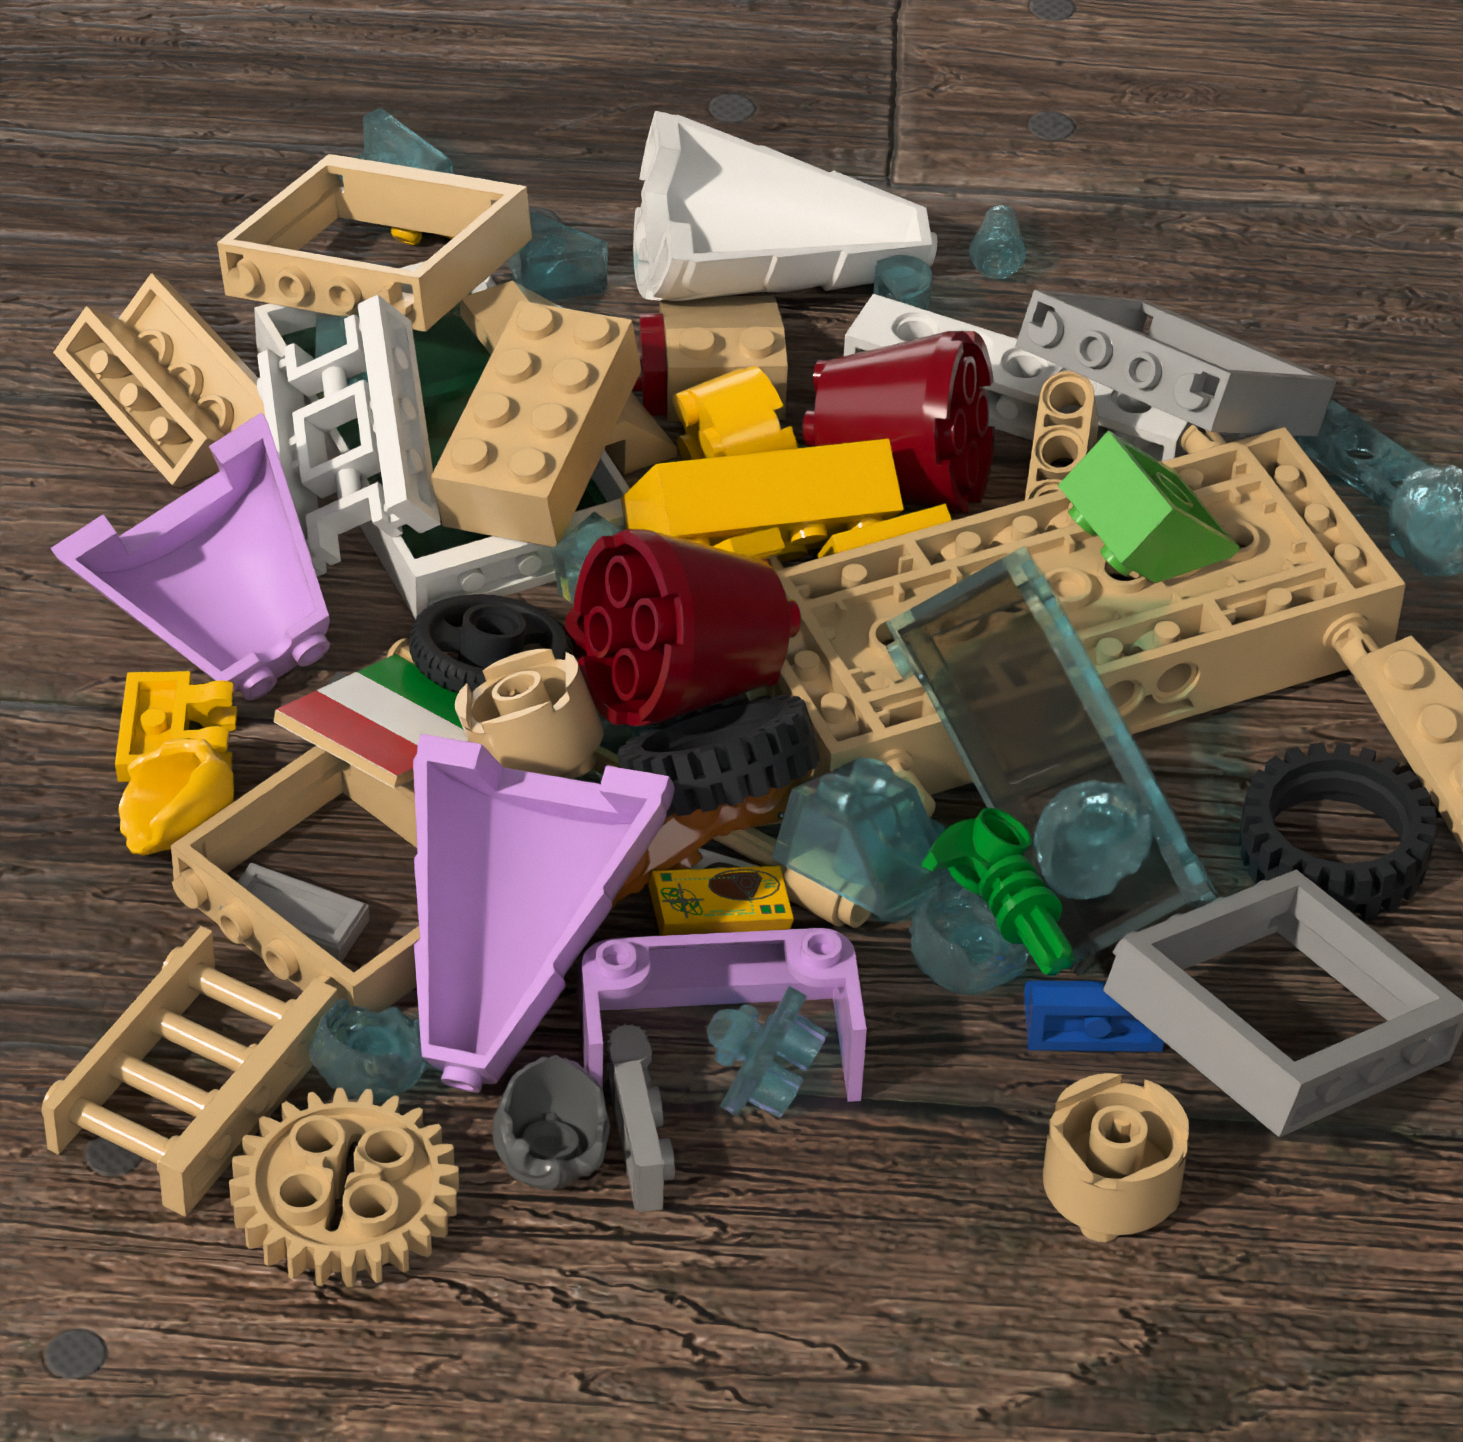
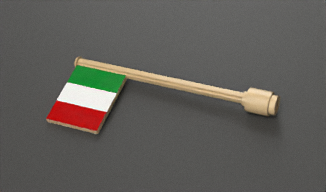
(383, 709)

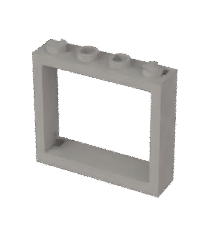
(1176, 365)
(1281, 1093)

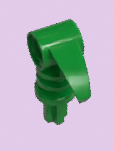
(989, 861)

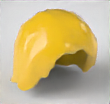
(173, 794)

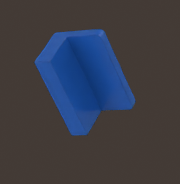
(1082, 1019)

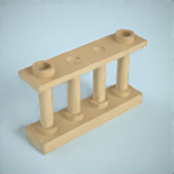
(259, 1084)

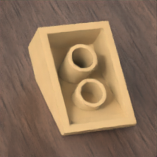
(720, 336)

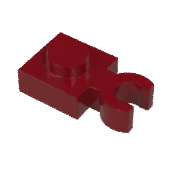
(653, 363)

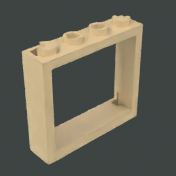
(482, 215)
(256, 820)

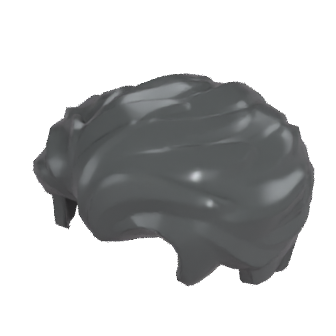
(551, 1124)

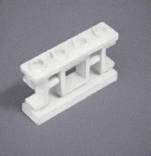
(389, 428)

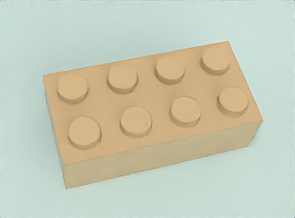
(536, 424)

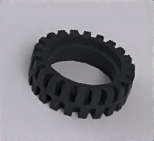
(727, 751)
(1347, 780)

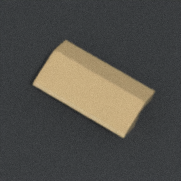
(163, 379)
(636, 438)

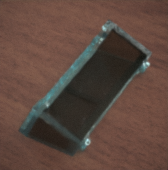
(1037, 721)

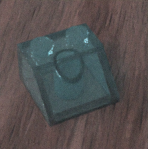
(860, 836)

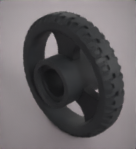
(490, 631)

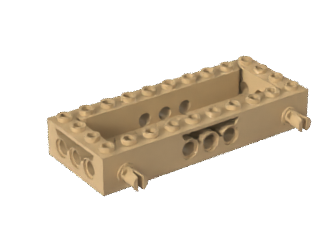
(1274, 615)

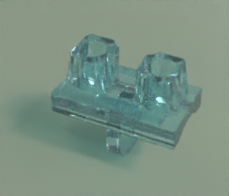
(742, 1038)

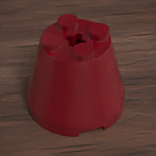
(927, 404)
(677, 625)

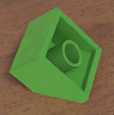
(1143, 513)

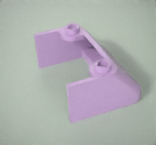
(723, 971)

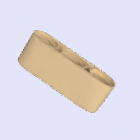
(1061, 434)

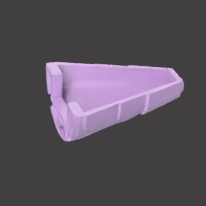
(511, 893)

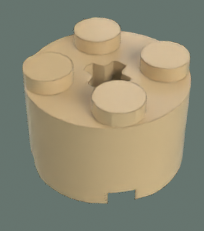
(534, 714)
(1115, 1155)

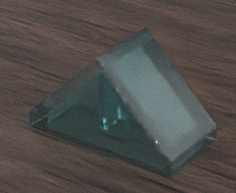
(560, 261)

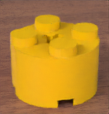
(731, 416)

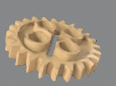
(391, 1202)

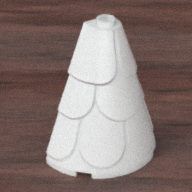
(754, 220)

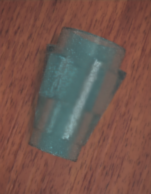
(998, 243)

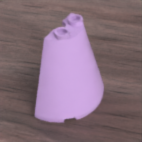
(217, 569)

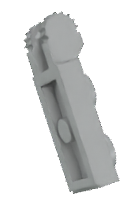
(637, 1116)

